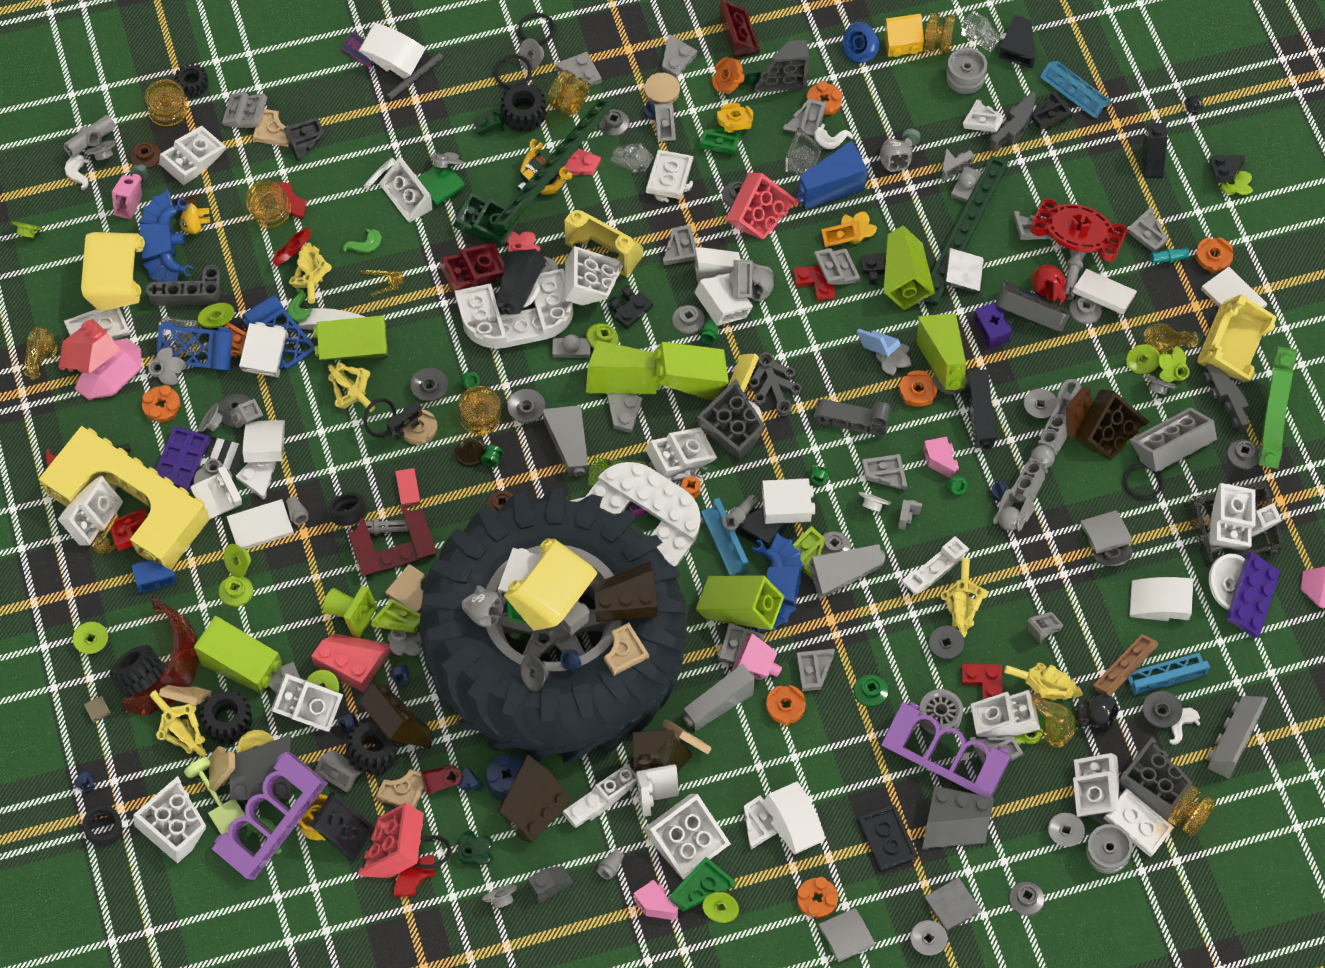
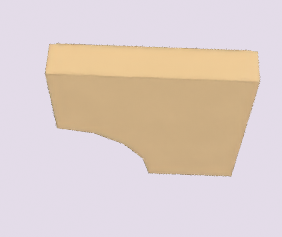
(270, 129)
(407, 588)
(626, 650)
(188, 695)
(689, 738)
(221, 767)
(401, 791)

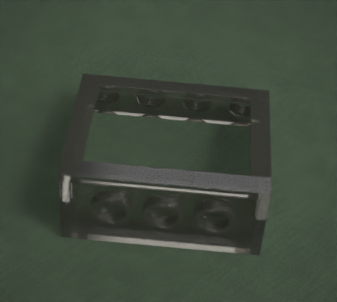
(1262, 499)

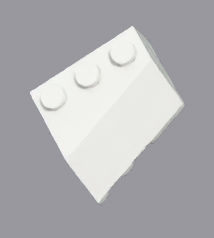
(589, 276)
(171, 821)

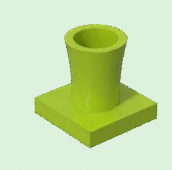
(355, 611)

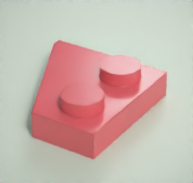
(582, 163)

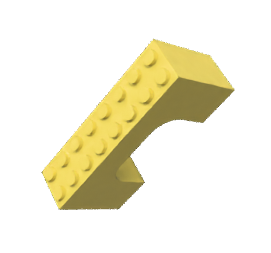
(173, 516)

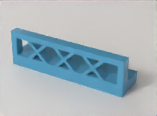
(1075, 88)
(725, 540)
(1168, 678)

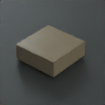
(97, 709)

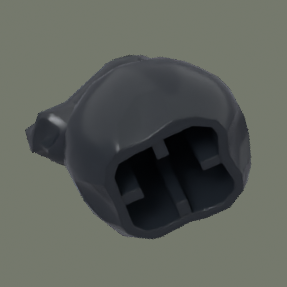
(1097, 711)

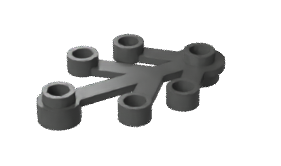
(773, 381)

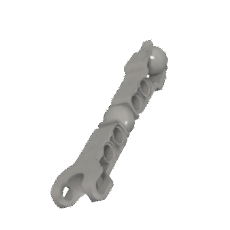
(1035, 469)

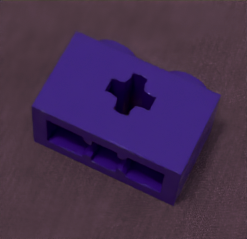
(992, 325)

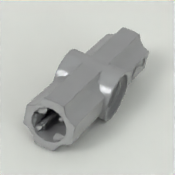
(89, 136)

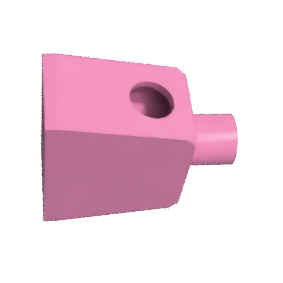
(127, 196)
(757, 658)

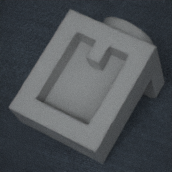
(245, 413)
(908, 508)

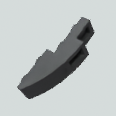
(1016, 125)
(1227, 393)

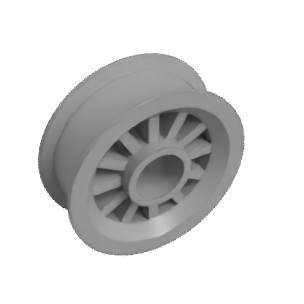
(953, 712)

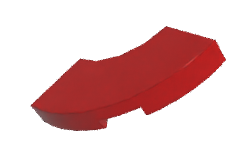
(298, 205)
(292, 246)
(413, 876)

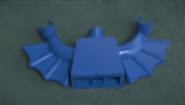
(160, 238)
(783, 574)

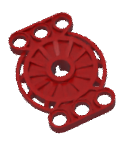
(1094, 228)

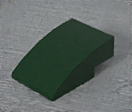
(477, 219)

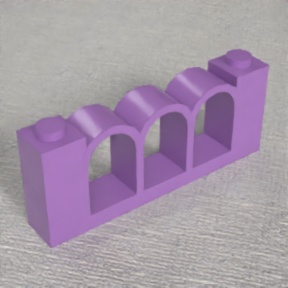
(901, 730)
(229, 844)

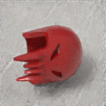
(1049, 283)

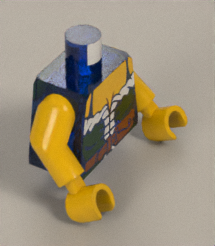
(531, 165)

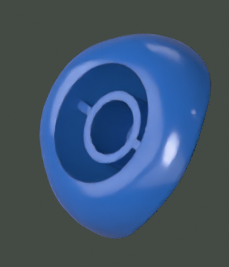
(860, 43)

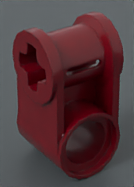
(437, 779)

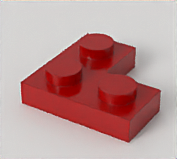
(814, 277)
(123, 528)
(983, 675)

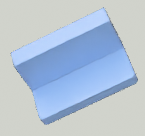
(878, 342)

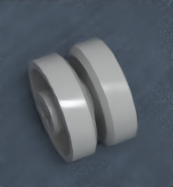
(966, 70)
(1111, 837)

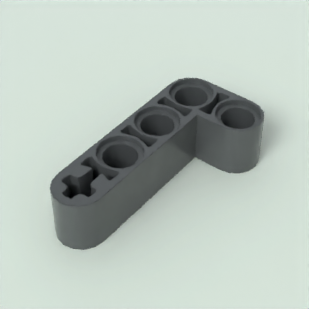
(161, 292)
(1030, 307)
(853, 417)

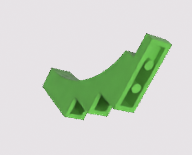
(1276, 406)

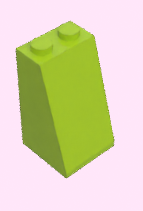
(906, 269)
(351, 338)
(943, 349)
(691, 369)
(621, 370)
(741, 601)
(237, 655)

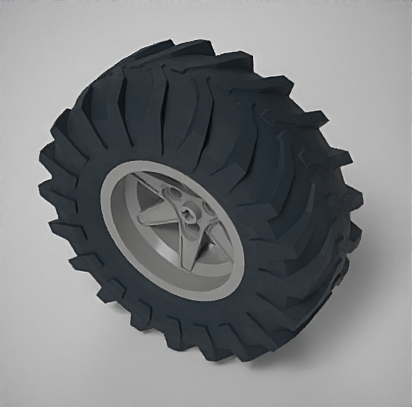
(481, 671)

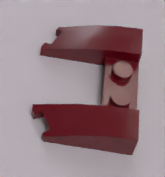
(375, 562)

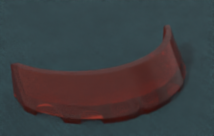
(181, 666)

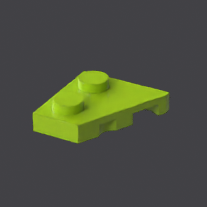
(810, 546)
(397, 617)

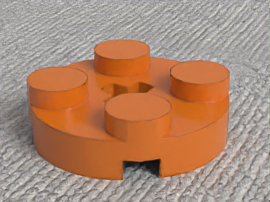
(735, 77)
(828, 91)
(1211, 263)
(161, 394)
(915, 398)
(784, 694)
(814, 908)

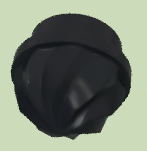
(1193, 104)

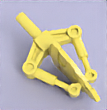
(313, 271)
(356, 390)
(964, 605)
(1047, 681)
(180, 727)

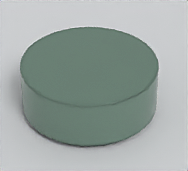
(913, 135)

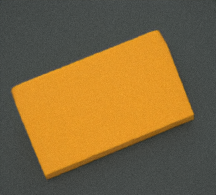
(841, 233)

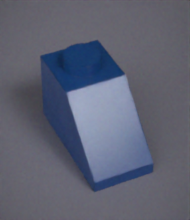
(152, 576)

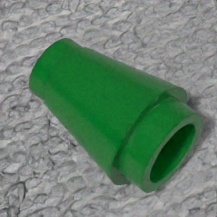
(709, 332)

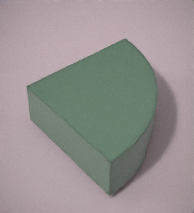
(140, 170)

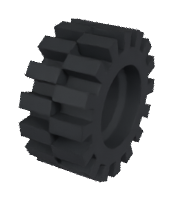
(192, 71)

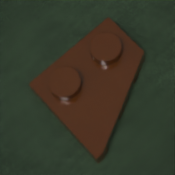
(1076, 410)

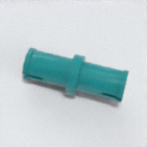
(1169, 255)

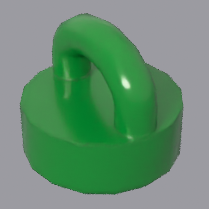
(469, 379)
(819, 472)
(957, 485)

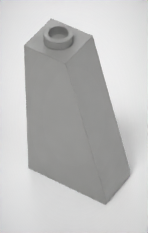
(567, 433)
(842, 568)
(720, 698)

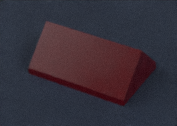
(738, 30)

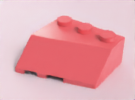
(759, 206)
(87, 348)
(351, 659)
(394, 843)

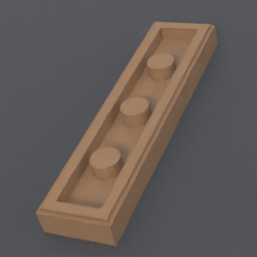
(1125, 665)

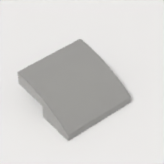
(244, 110)
(837, 266)
(1106, 532)
(847, 935)

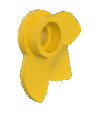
(866, 230)

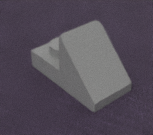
(664, 122)
(956, 165)
(1043, 625)

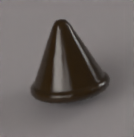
(470, 451)

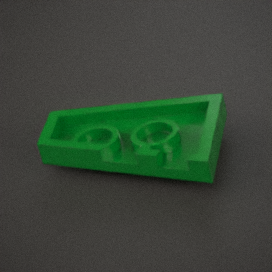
(699, 884)

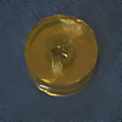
(939, 33)
(568, 93)
(166, 102)
(268, 203)
(480, 410)
(1190, 809)

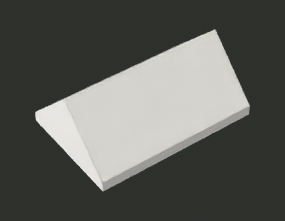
(406, 191)

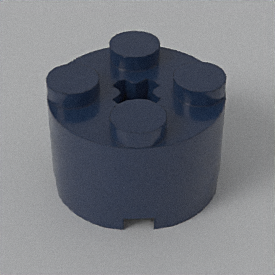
(500, 768)

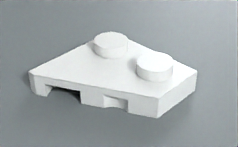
(983, 118)
(257, 476)
(758, 822)

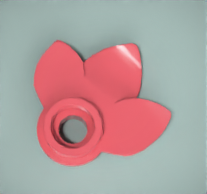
(522, 242)

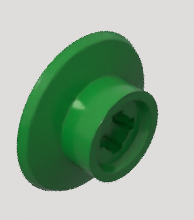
(871, 698)

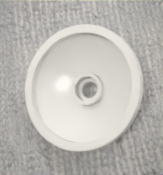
(1224, 578)

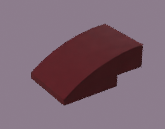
(472, 267)

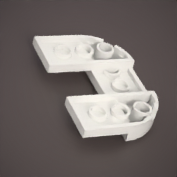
(490, 329)
(657, 496)

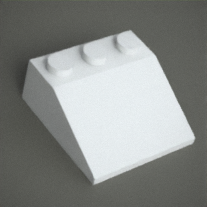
(687, 835)

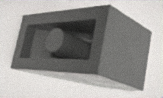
(549, 882)

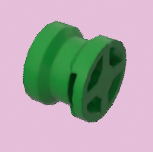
(491, 456)

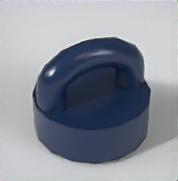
(649, 110)
(998, 490)
(570, 659)
(399, 672)
(350, 721)
(83, 779)

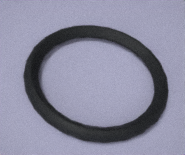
(541, 15)
(509, 57)
(366, 415)
(1139, 496)
(443, 860)

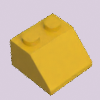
(903, 35)

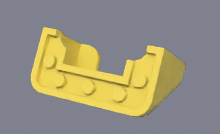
(583, 227)
(109, 269)
(1236, 337)
(551, 586)

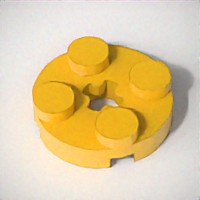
(742, 120)

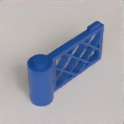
(268, 312)
(218, 346)

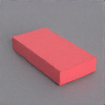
(408, 487)

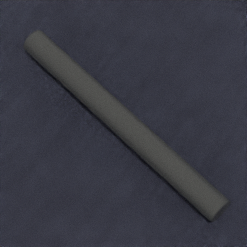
(423, 69)

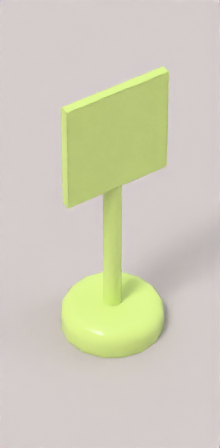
(225, 813)

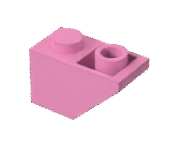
(939, 456)
(654, 902)

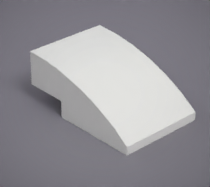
(392, 50)
(191, 155)
(264, 441)
(680, 452)
(90, 511)
(1232, 517)
(1161, 598)
(306, 702)
(1005, 715)
(1096, 784)
(794, 817)

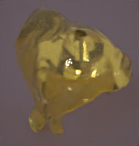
(1166, 338)
(38, 344)
(1058, 722)

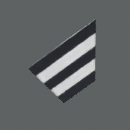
(226, 452)

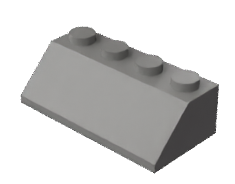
(1174, 439)
(1236, 734)

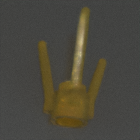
(394, 278)
(102, 543)

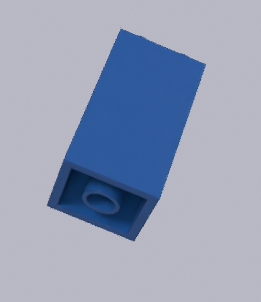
(833, 178)

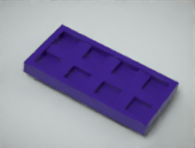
(182, 456)
(1253, 594)

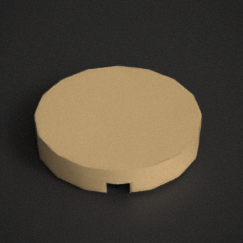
(662, 88)
(424, 431)

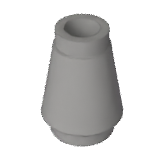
(297, 511)
(610, 865)

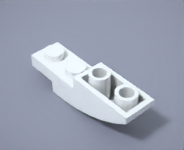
(602, 797)

